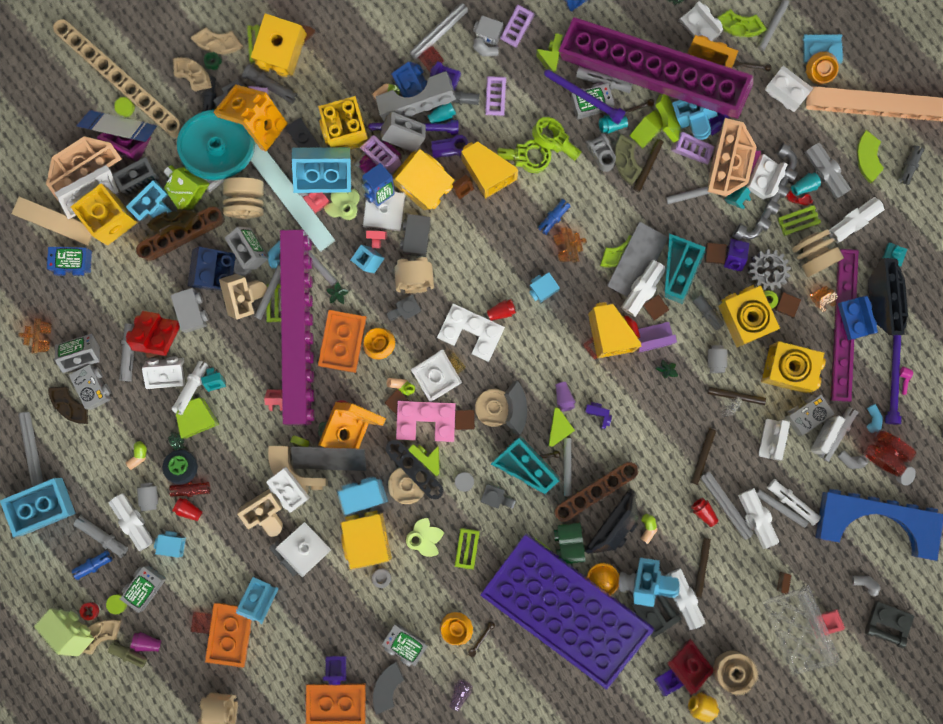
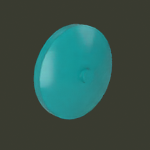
(214, 146)

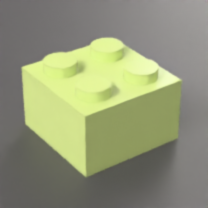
(64, 632)

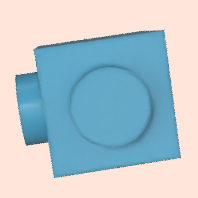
(367, 259)
(543, 287)
(170, 544)

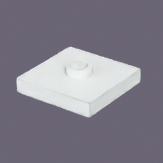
(387, 215)
(436, 376)
(827, 435)
(303, 549)

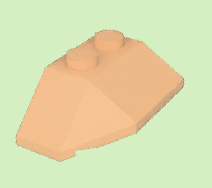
(731, 159)
(78, 161)

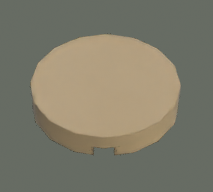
(492, 416)
(411, 491)

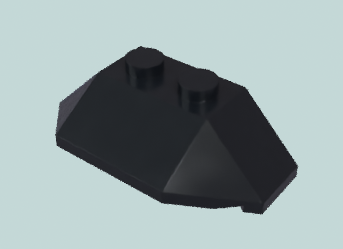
(889, 297)
(616, 526)

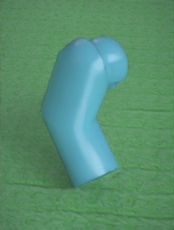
(273, 255)
(877, 419)

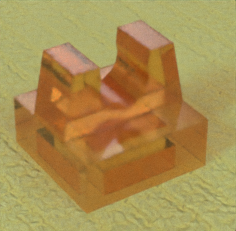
(824, 296)

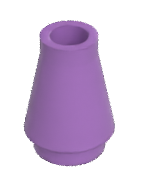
(564, 397)

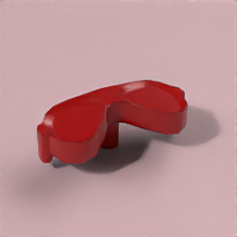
(805, 200)

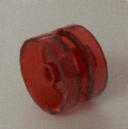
(890, 453)

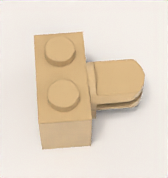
(240, 295)
(263, 512)

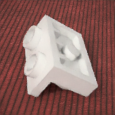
(701, 22)
(788, 89)
(766, 177)
(163, 372)
(774, 439)
(287, 490)

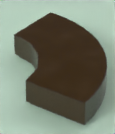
(178, 219)
(67, 406)

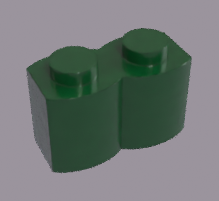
(570, 543)

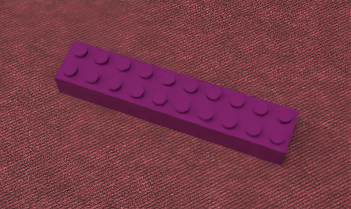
(656, 67)
(296, 328)

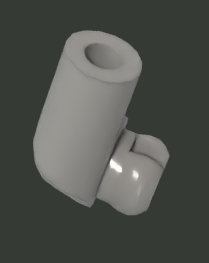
(483, 49)
(853, 462)
(868, 582)

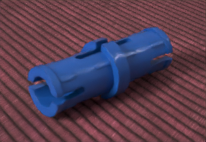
(553, 216)
(92, 565)

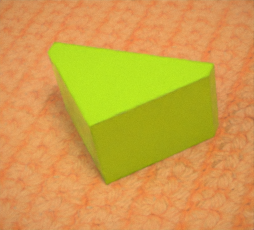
(647, 129)
(560, 428)

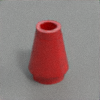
(502, 310)
(187, 510)
(705, 512)

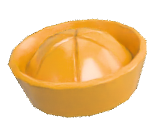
(822, 68)
(379, 343)
(605, 577)
(456, 628)

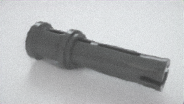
(262, 80)

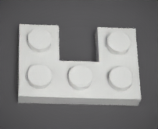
(72, 193)
(486, 330)

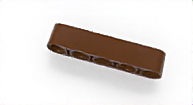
(173, 241)
(605, 489)

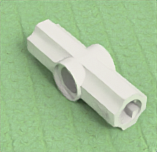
(856, 220)
(643, 288)
(758, 518)
(131, 522)
(687, 601)

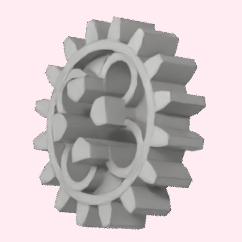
(776, 261)

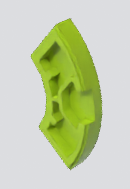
(741, 26)
(670, 123)
(867, 156)
(613, 255)

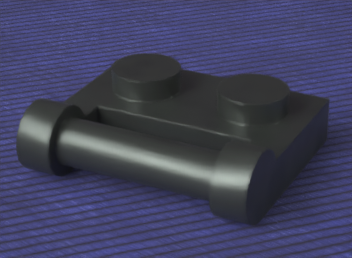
(654, 617)
(892, 618)

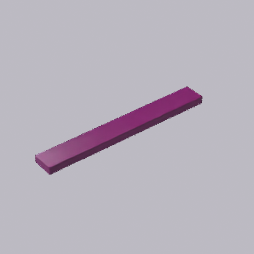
(842, 347)

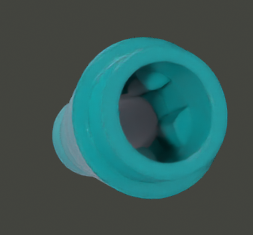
(442, 113)
(607, 126)
(808, 183)

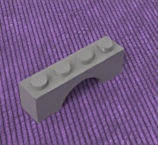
(436, 93)

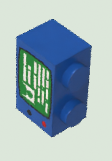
(378, 185)
(69, 260)

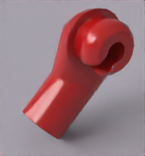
(633, 325)

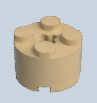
(414, 275)
(744, 678)
(218, 709)

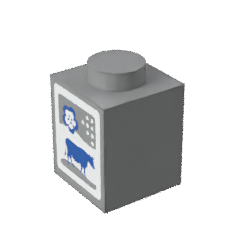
(488, 30)

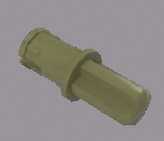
(127, 654)

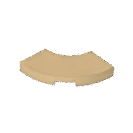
(217, 43)
(192, 72)
(103, 631)

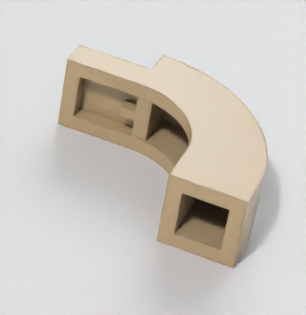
(280, 457)

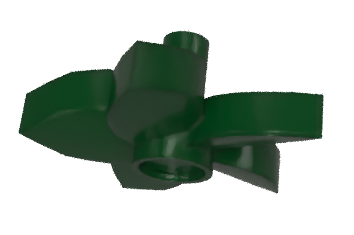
(337, 294)
(668, 370)

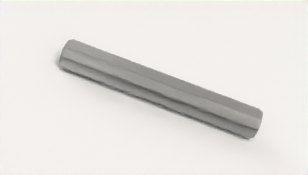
(439, 31)
(30, 448)
(726, 505)

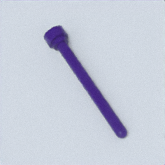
(615, 114)
(450, 127)
(893, 415)

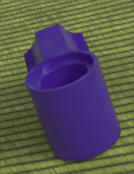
(447, 147)

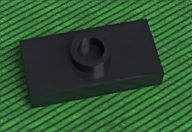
(301, 134)

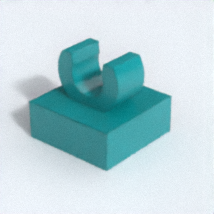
(738, 197)
(895, 251)
(213, 380)

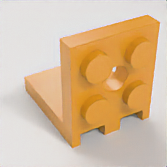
(712, 51)
(252, 112)
(353, 420)

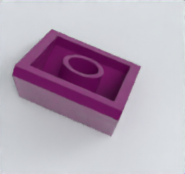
(127, 147)

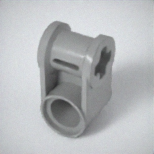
(600, 149)

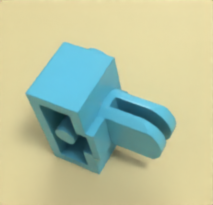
(694, 116)
(149, 202)
(652, 583)

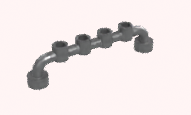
(771, 206)

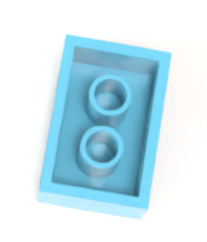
(321, 170)
(359, 497)
(37, 507)

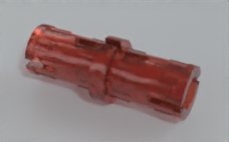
(189, 489)

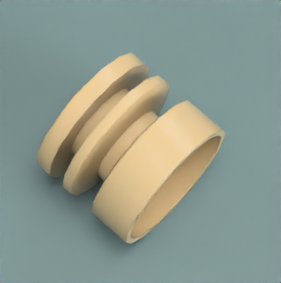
(242, 198)
(817, 253)

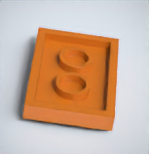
(342, 341)
(228, 636)
(336, 704)

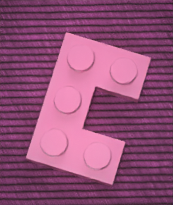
(441, 413)

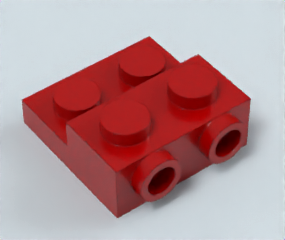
(152, 333)

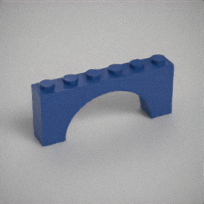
(921, 526)

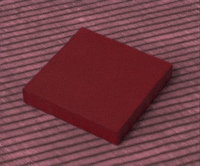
(690, 666)

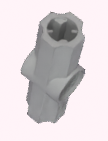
(827, 170)

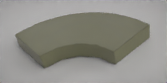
(625, 159)

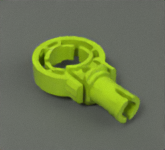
(559, 141)
(523, 161)

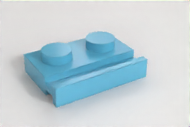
(820, 43)
(257, 600)

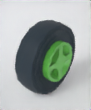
(173, 463)

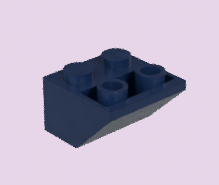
(208, 267)

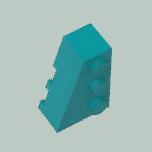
(682, 266)
(526, 465)

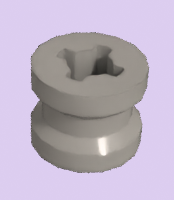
(627, 582)

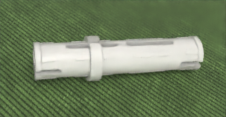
(193, 382)
(810, 516)

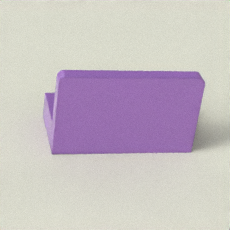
(656, 337)

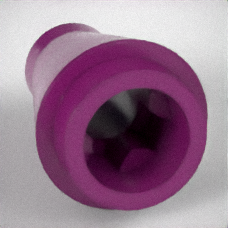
(144, 642)

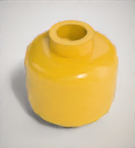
(703, 707)

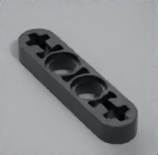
(411, 472)

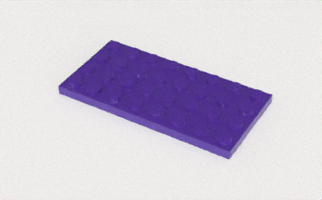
(567, 611)

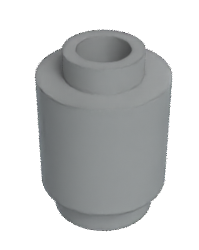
(717, 359)
(147, 497)

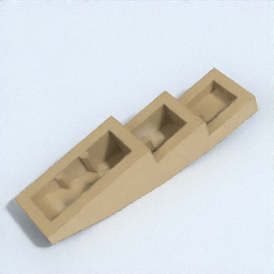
(51, 220)

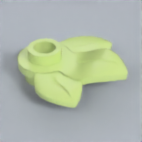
(341, 202)
(427, 536)

